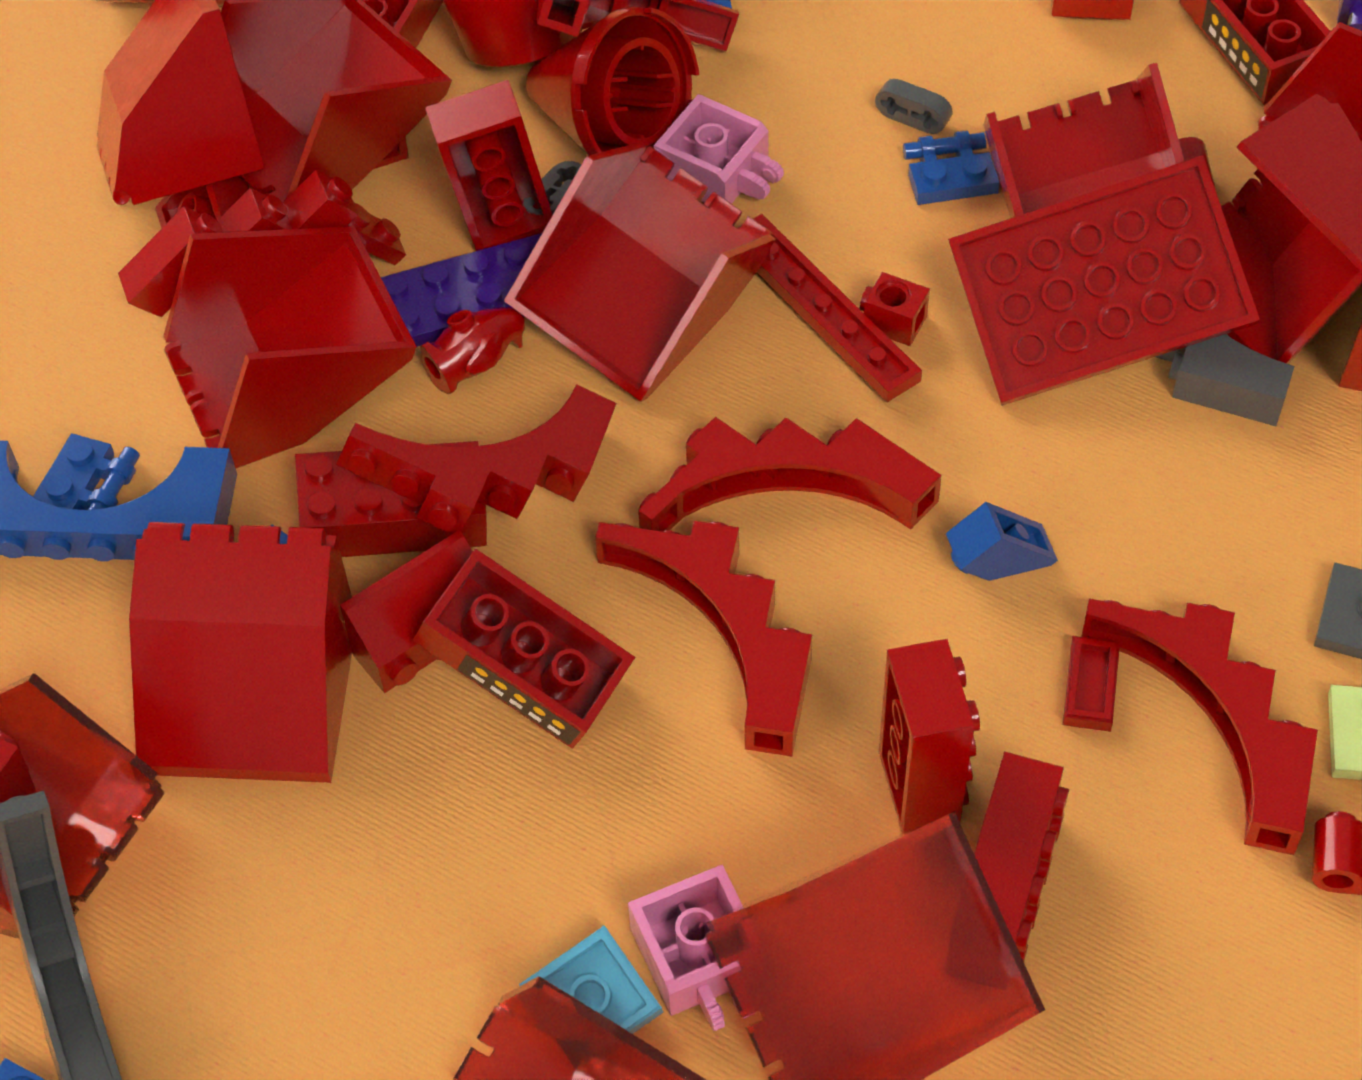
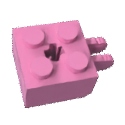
(721, 150)
(664, 932)

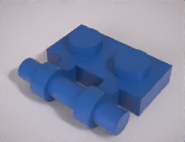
(953, 177)
(79, 469)

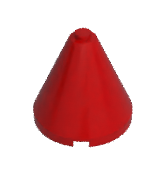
(617, 80)

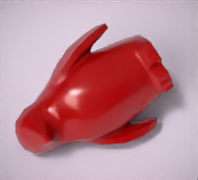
(471, 345)

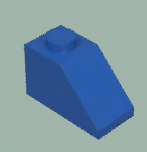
(999, 544)

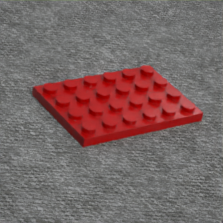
(1103, 280)

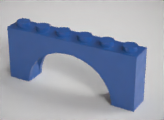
(195, 493)

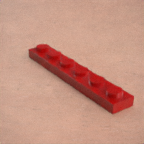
(837, 318)

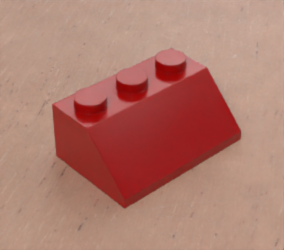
(390, 612)

